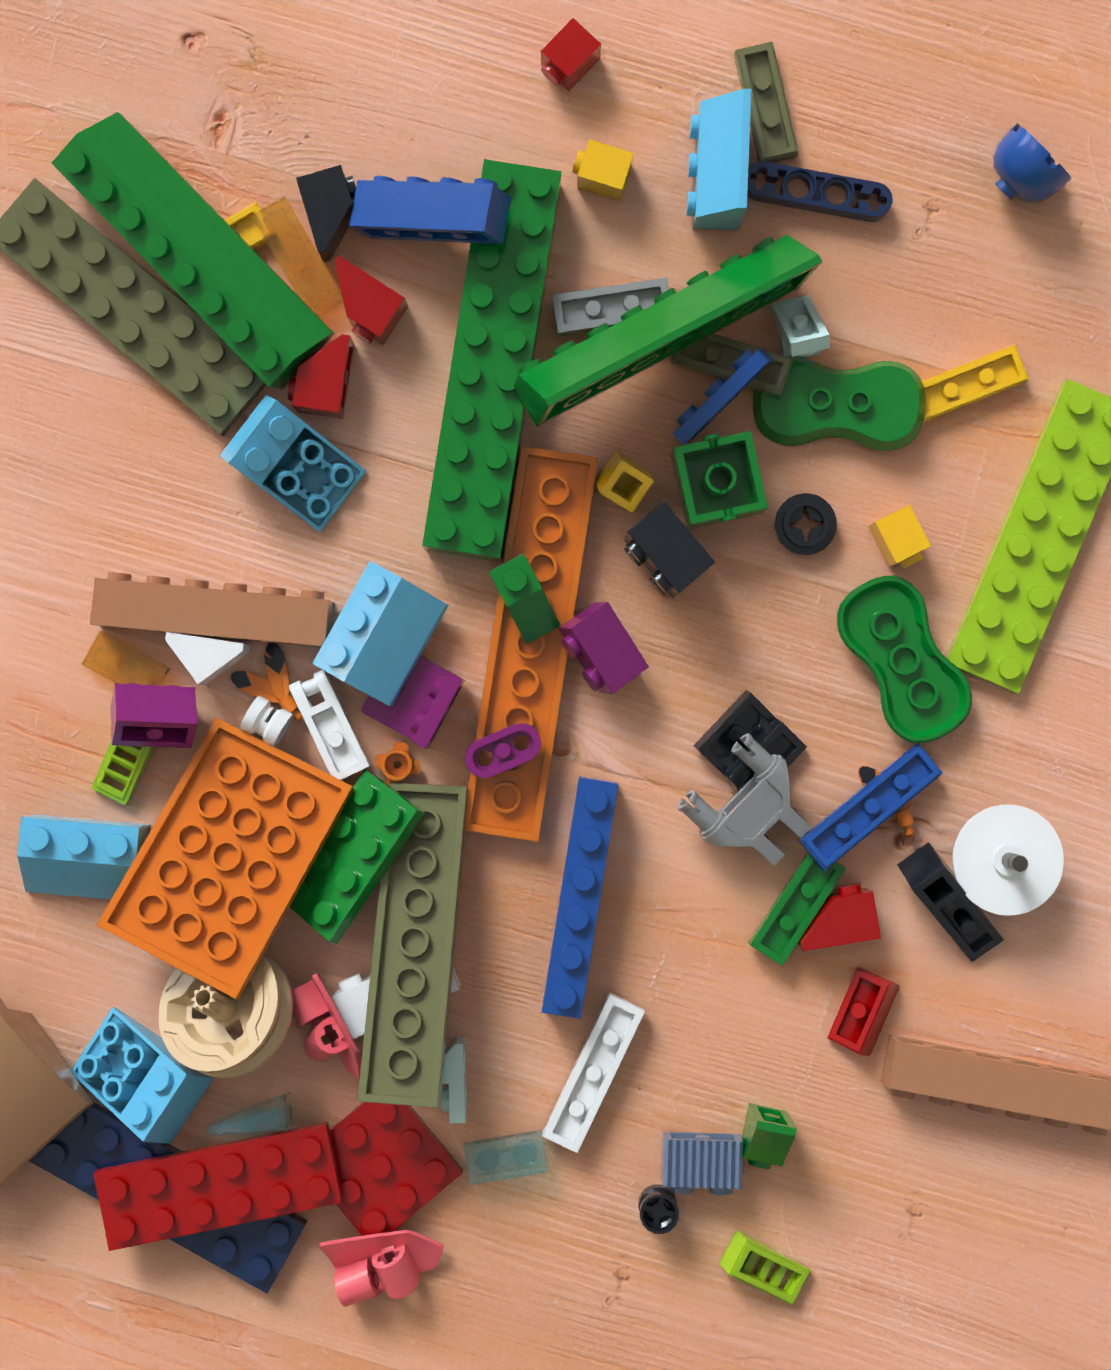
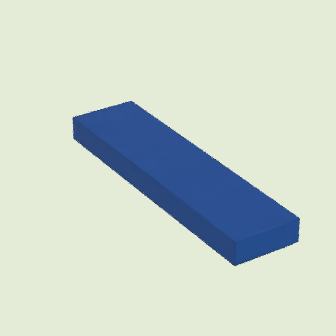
(870, 807)

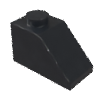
(328, 206)

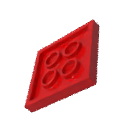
(388, 1165)

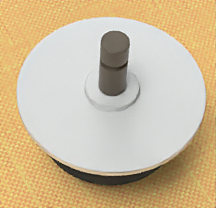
(1008, 859)

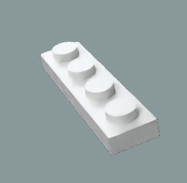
(593, 1072)

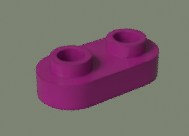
(503, 750)

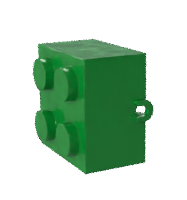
(719, 479)

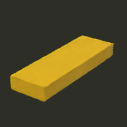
(973, 382)

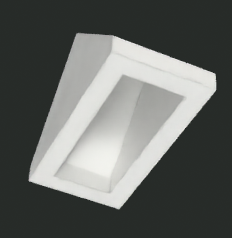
(205, 656)

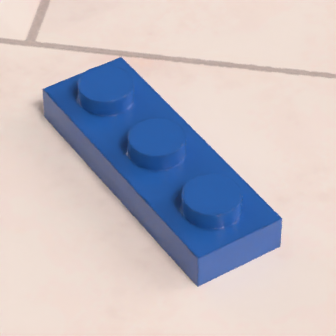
(721, 393)

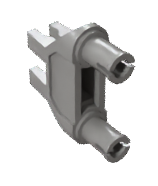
(753, 807)

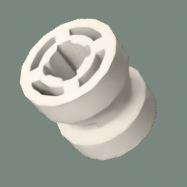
(266, 721)

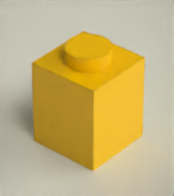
(603, 169)
(624, 481)
(900, 537)

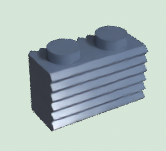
(702, 1162)

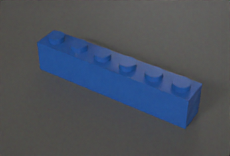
(579, 897)

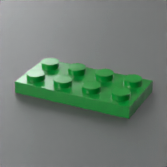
(355, 856)

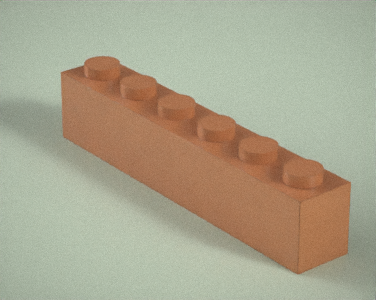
(211, 612)
(998, 1083)

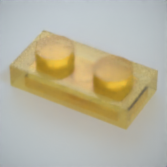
(123, 662)

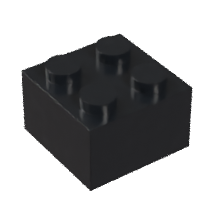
(667, 551)

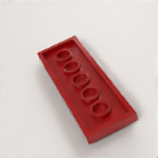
(218, 1186)

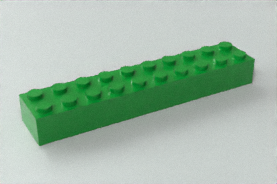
(491, 344)

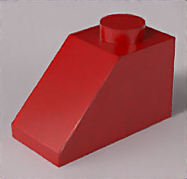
(369, 303)
(323, 380)
(843, 919)

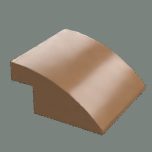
(35, 1091)

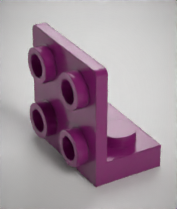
(420, 704)

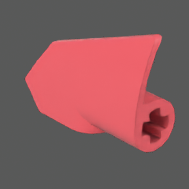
(315, 1007)
(380, 1264)

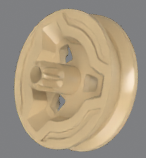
(206, 1044)

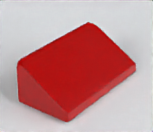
(863, 1012)

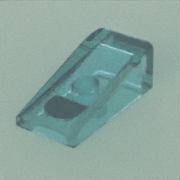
(264, 1116)

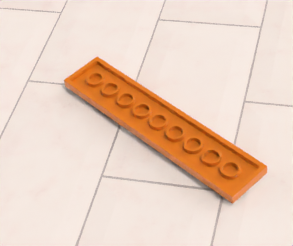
(522, 678)

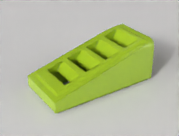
(137, 769)
(742, 1256)

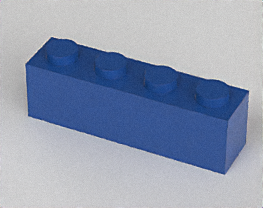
(431, 210)

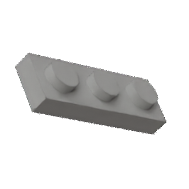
(590, 308)

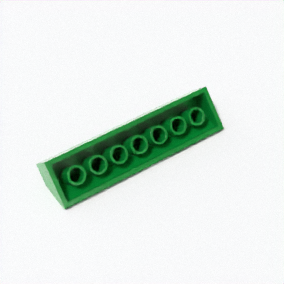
(193, 249)
(664, 328)

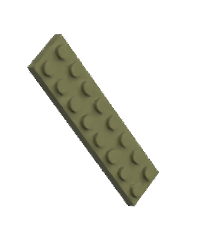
(127, 306)
(415, 955)

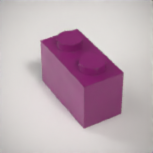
(602, 648)
(153, 715)

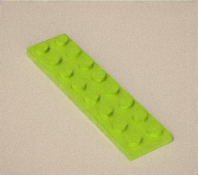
(1038, 541)

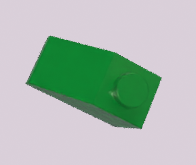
(524, 598)
(767, 1136)

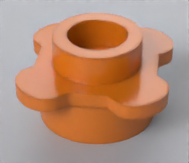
(401, 754)

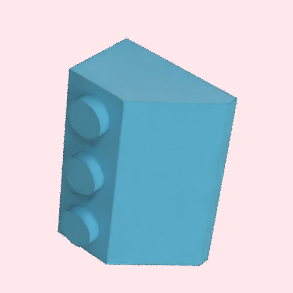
(720, 161)
(380, 634)
(77, 854)

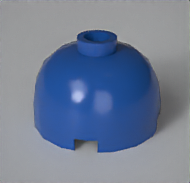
(1027, 167)

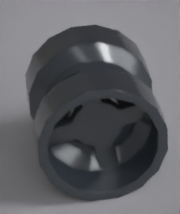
(657, 1217)

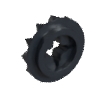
(816, 510)

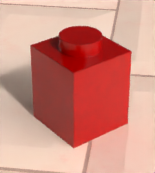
(570, 55)

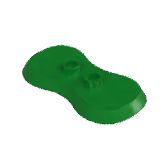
(869, 404)
(891, 634)

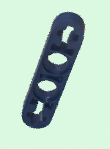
(816, 199)

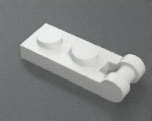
(330, 726)

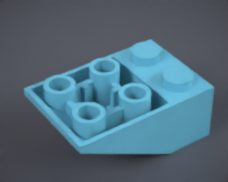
(293, 462)
(139, 1078)

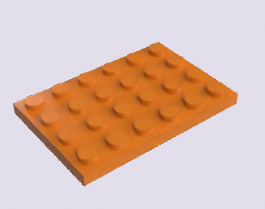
(226, 858)

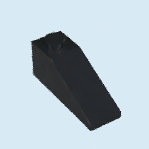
(946, 900)

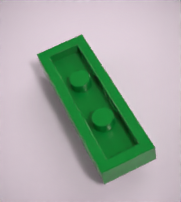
(795, 909)

